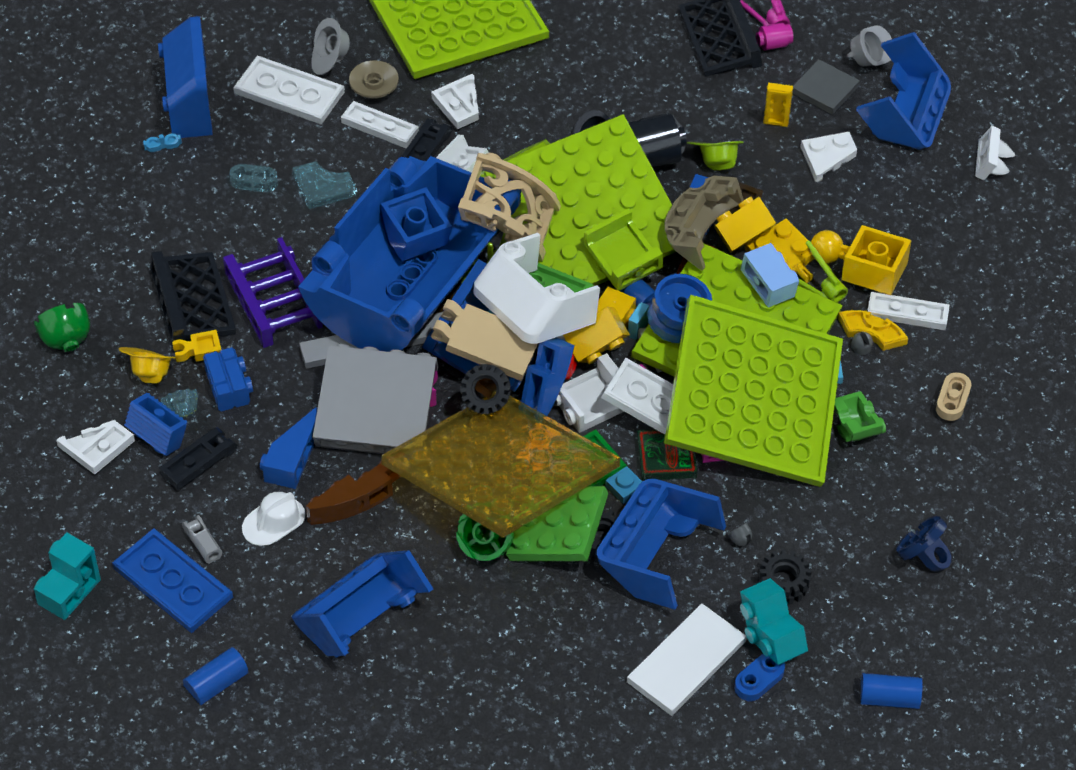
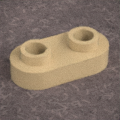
(952, 398)

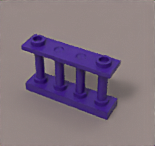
(257, 309)

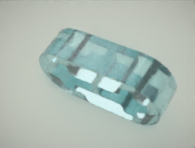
(253, 178)

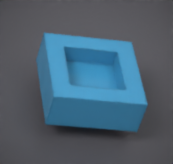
(623, 484)

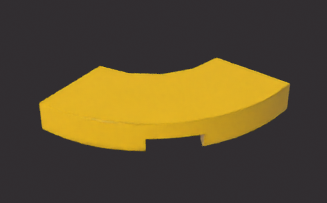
(883, 332)

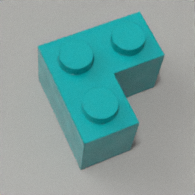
(71, 577)
(770, 623)

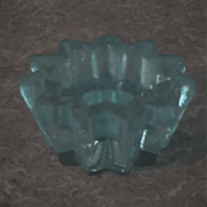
(182, 402)

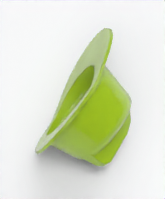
(719, 155)

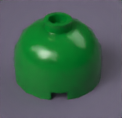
(63, 327)
(480, 541)

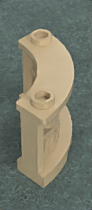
(539, 199)

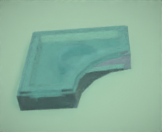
(321, 186)

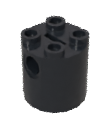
(660, 138)

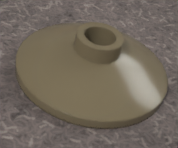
(373, 79)

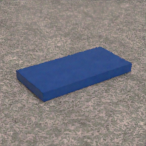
(172, 580)

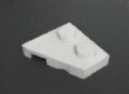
(458, 101)
(828, 153)
(97, 445)

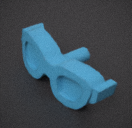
(169, 142)

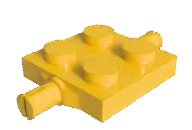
(791, 245)

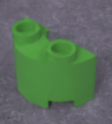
(857, 417)

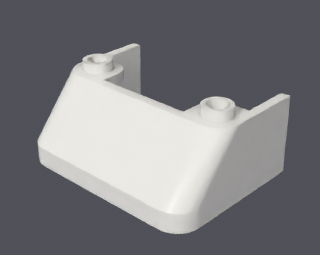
(523, 303)

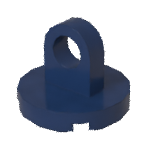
(924, 544)

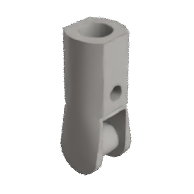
(202, 540)

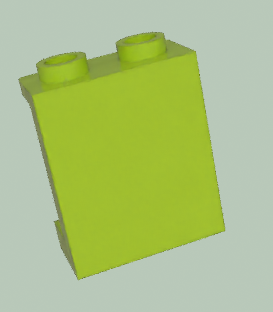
(622, 250)

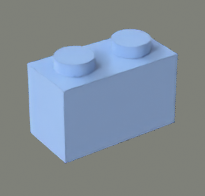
(769, 275)

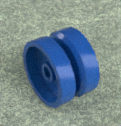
(669, 304)

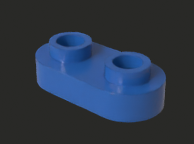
(762, 676)

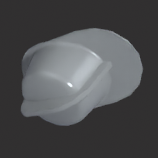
(330, 46)
(867, 46)

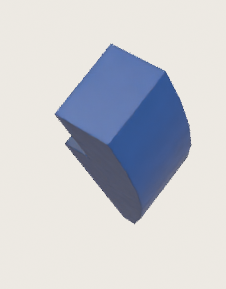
(547, 375)

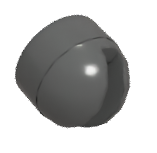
(858, 346)
(741, 535)

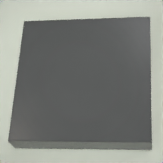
(825, 86)

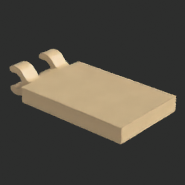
(483, 339)

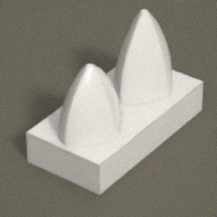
(989, 149)

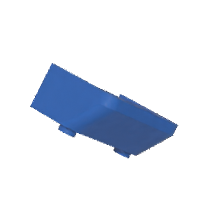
(186, 80)
(920, 99)
(643, 526)
(359, 598)

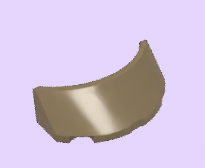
(696, 211)

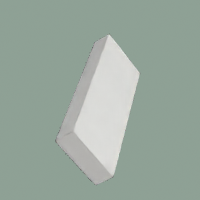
(379, 124)
(909, 310)

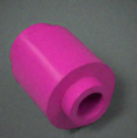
(774, 36)

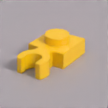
(200, 344)

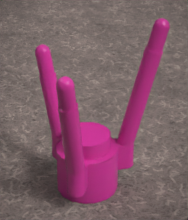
(774, 15)

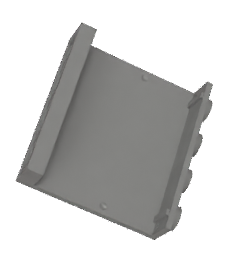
(373, 398)

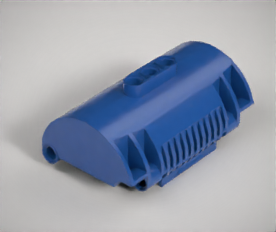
(363, 285)

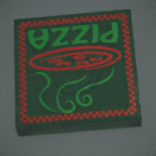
(663, 460)

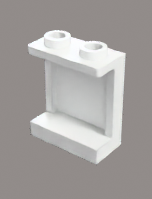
(582, 399)

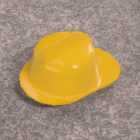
(147, 364)

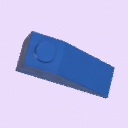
(290, 453)

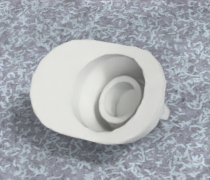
(273, 519)

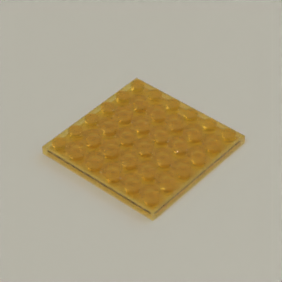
(501, 464)

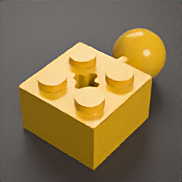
(871, 261)

